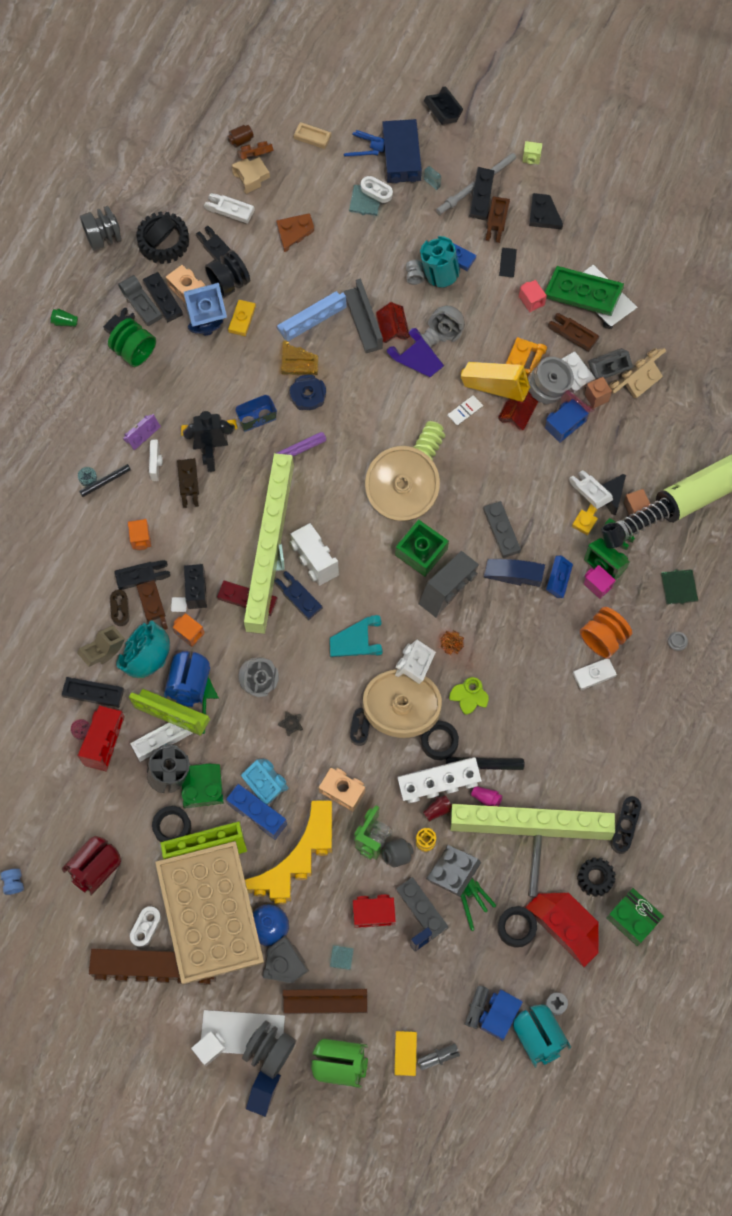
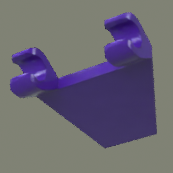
(418, 356)

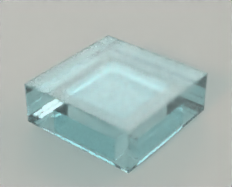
(432, 177)
(341, 957)

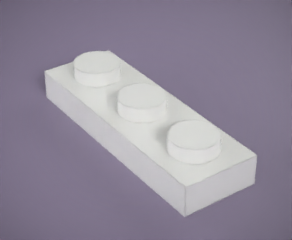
(165, 735)

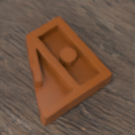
(261, 148)
(294, 229)

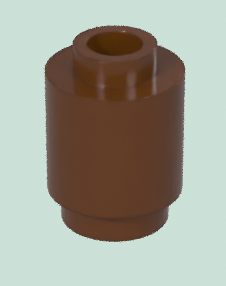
(240, 135)

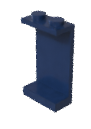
(402, 151)

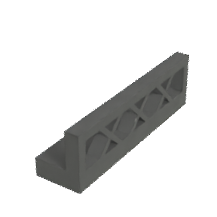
(364, 318)

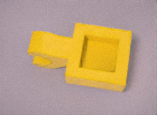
(585, 520)

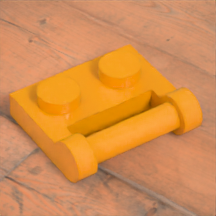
(521, 353)

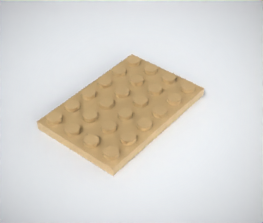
(209, 913)

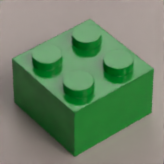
(421, 548)

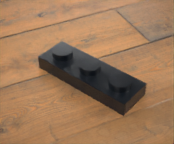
(481, 193)
(162, 297)
(92, 692)

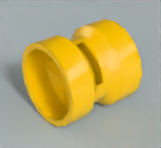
(423, 842)

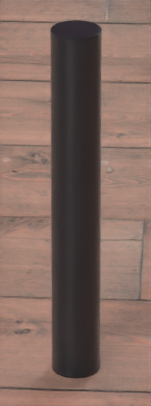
(105, 480)

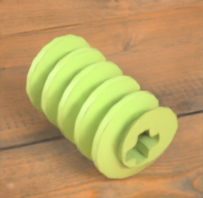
(430, 438)

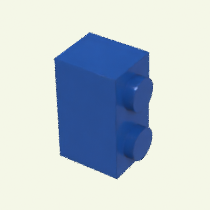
(566, 420)

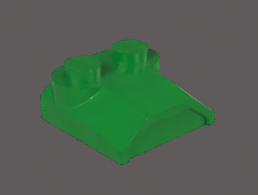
(202, 786)

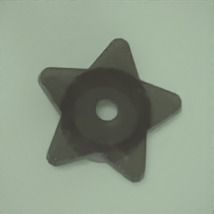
(296, 726)

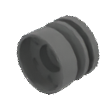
(100, 228)
(269, 1049)

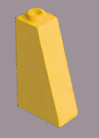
(497, 379)

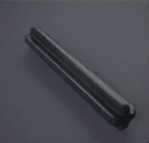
(494, 763)

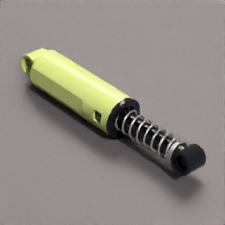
(675, 502)

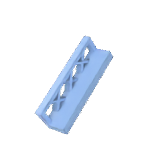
(312, 316)

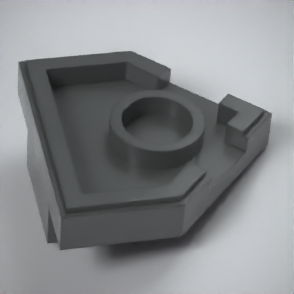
(284, 962)

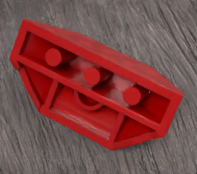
(568, 924)

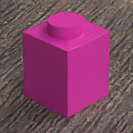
(599, 581)

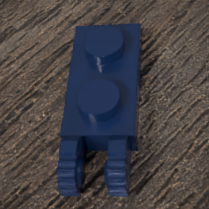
(299, 596)

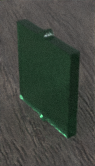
(679, 587)

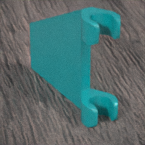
(355, 640)

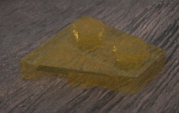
(298, 361)

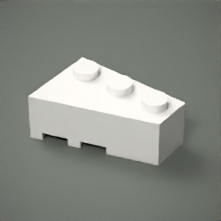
(314, 554)

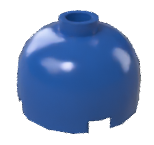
(270, 924)

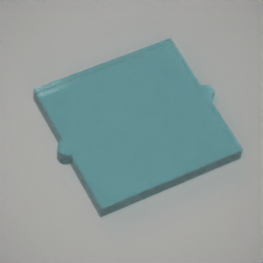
(363, 203)

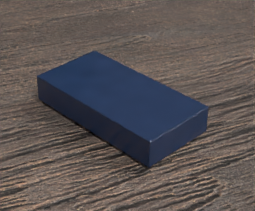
(421, 939)

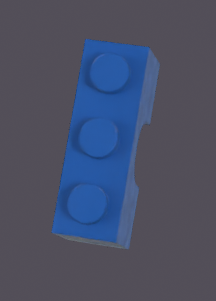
(259, 812)

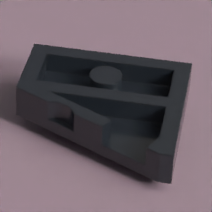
(544, 212)

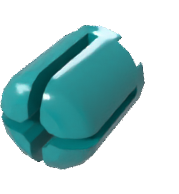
(440, 262)
(541, 1043)

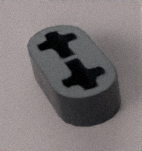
(355, 726)

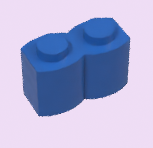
(501, 1014)

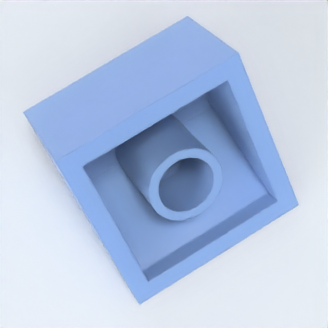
(205, 304)

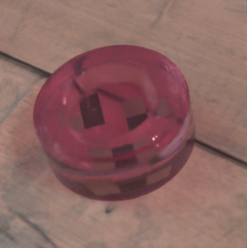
(79, 729)

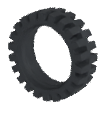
(162, 254)

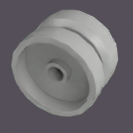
(550, 380)

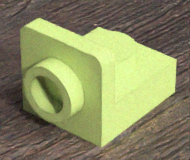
(532, 152)

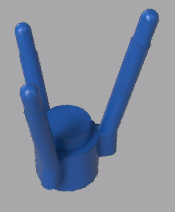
(377, 144)

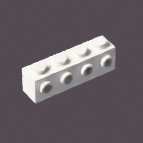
(439, 779)

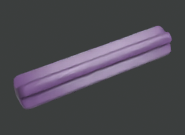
(304, 445)

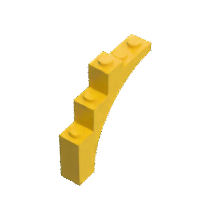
(298, 864)

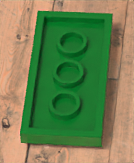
(584, 290)

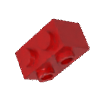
(374, 912)

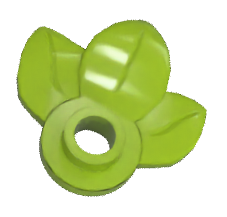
(469, 698)

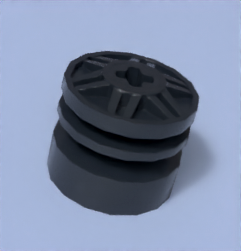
(228, 273)

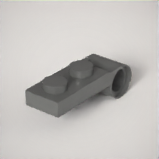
(139, 300)

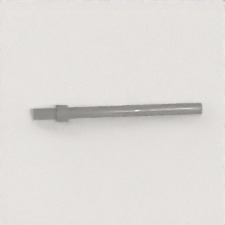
(452, 200)

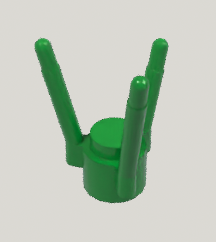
(471, 890)

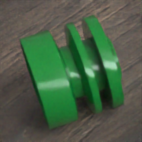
(131, 342)

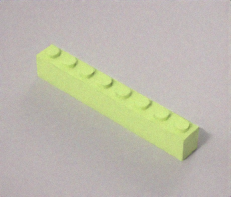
(532, 822)

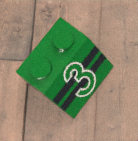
(635, 917)

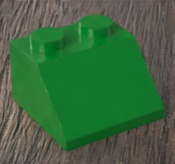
(609, 559)

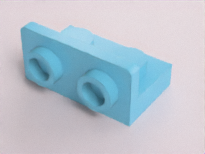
(264, 780)

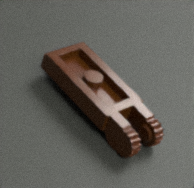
(497, 217)
(574, 332)
(151, 602)

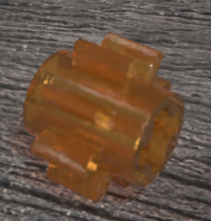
(452, 642)

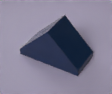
(262, 1093)

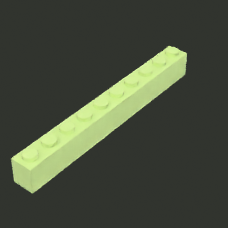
(268, 544)

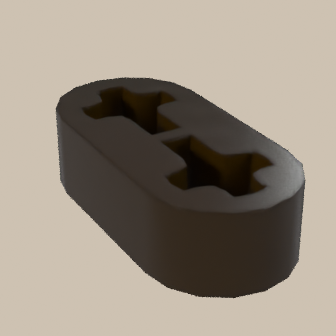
(115, 608)

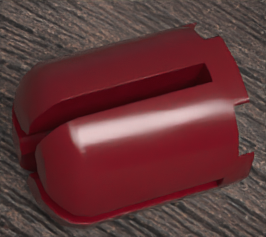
(92, 864)

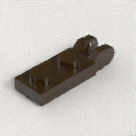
(188, 481)

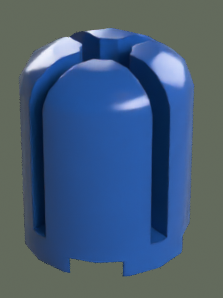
(187, 678)

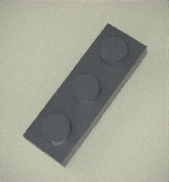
(502, 529)
(422, 907)

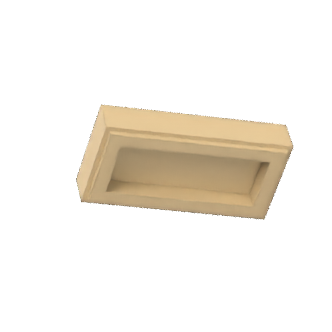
(312, 135)

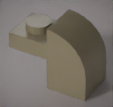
(103, 648)

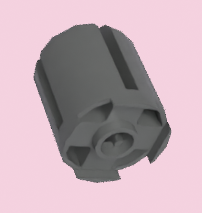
(177, 771)

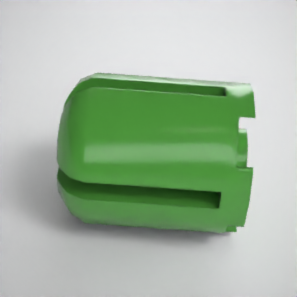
(339, 1073)

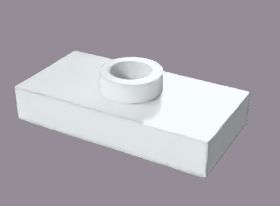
(155, 460)
(594, 674)

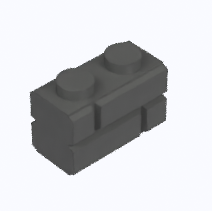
(610, 363)

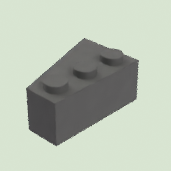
(448, 583)

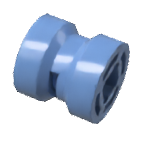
(12, 881)

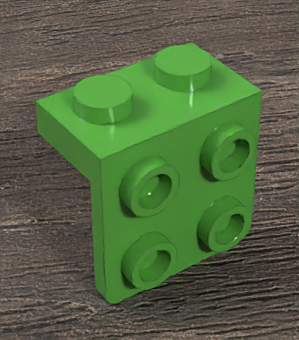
(368, 847)

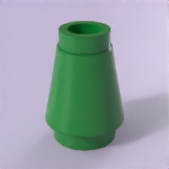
(63, 318)

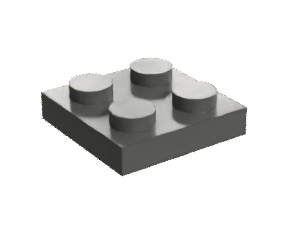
(454, 870)

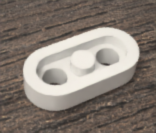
(377, 189)
(145, 927)

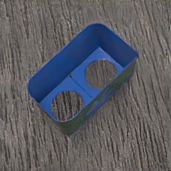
(257, 404)

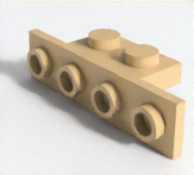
(641, 376)

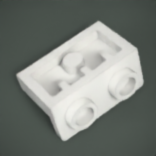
(415, 661)

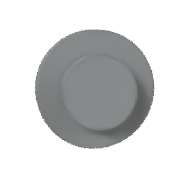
(677, 641)

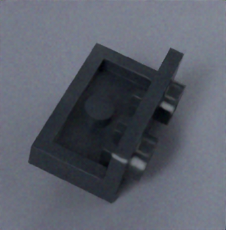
(444, 106)

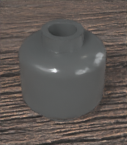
(397, 852)

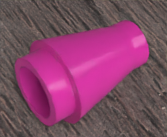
(487, 796)

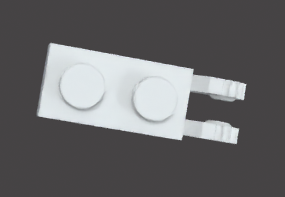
(230, 207)
(591, 489)

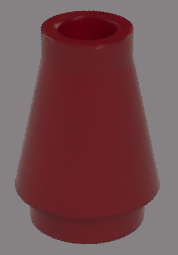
(438, 808)

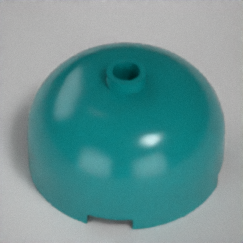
(144, 651)

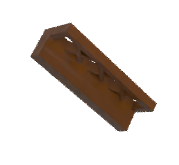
(325, 1001)

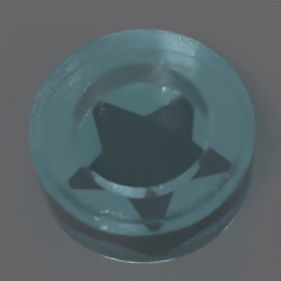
(87, 476)

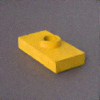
(242, 317)

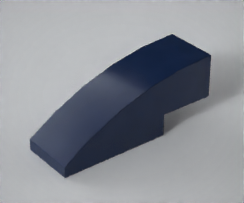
(515, 571)

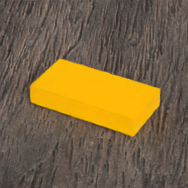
(405, 1053)

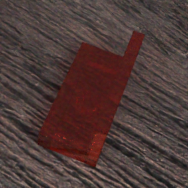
(392, 322)
(518, 411)

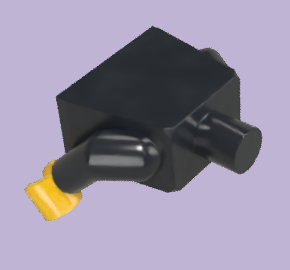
(208, 430)

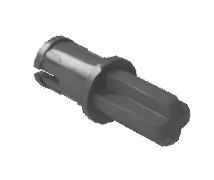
(477, 1007)
(438, 1057)

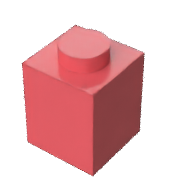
(532, 295)

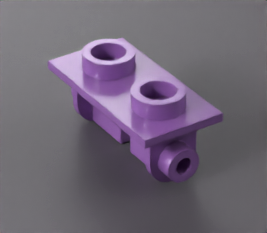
(145, 429)

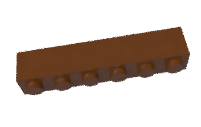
(136, 965)

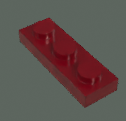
(238, 595)

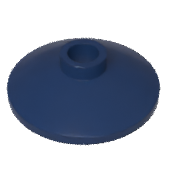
(206, 328)

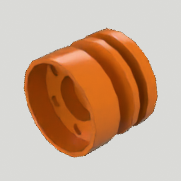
(606, 632)

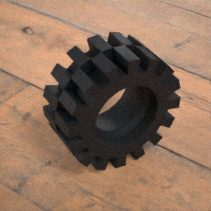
(587, 885)

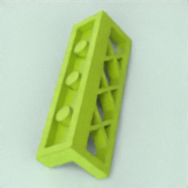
(170, 711)

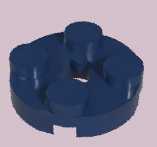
(308, 402)

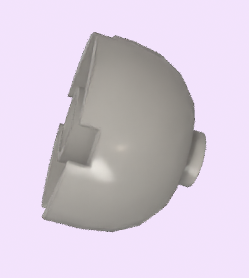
(447, 323)
(258, 676)

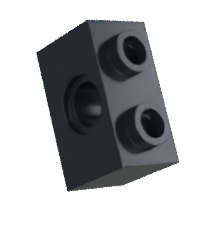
(195, 586)

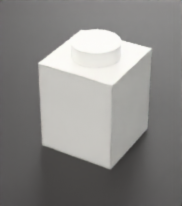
(209, 1047)

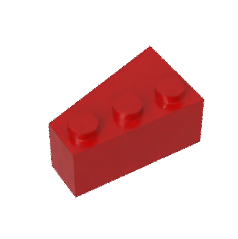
(101, 738)

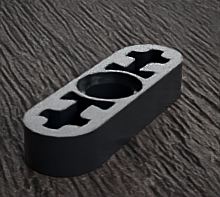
(627, 840)

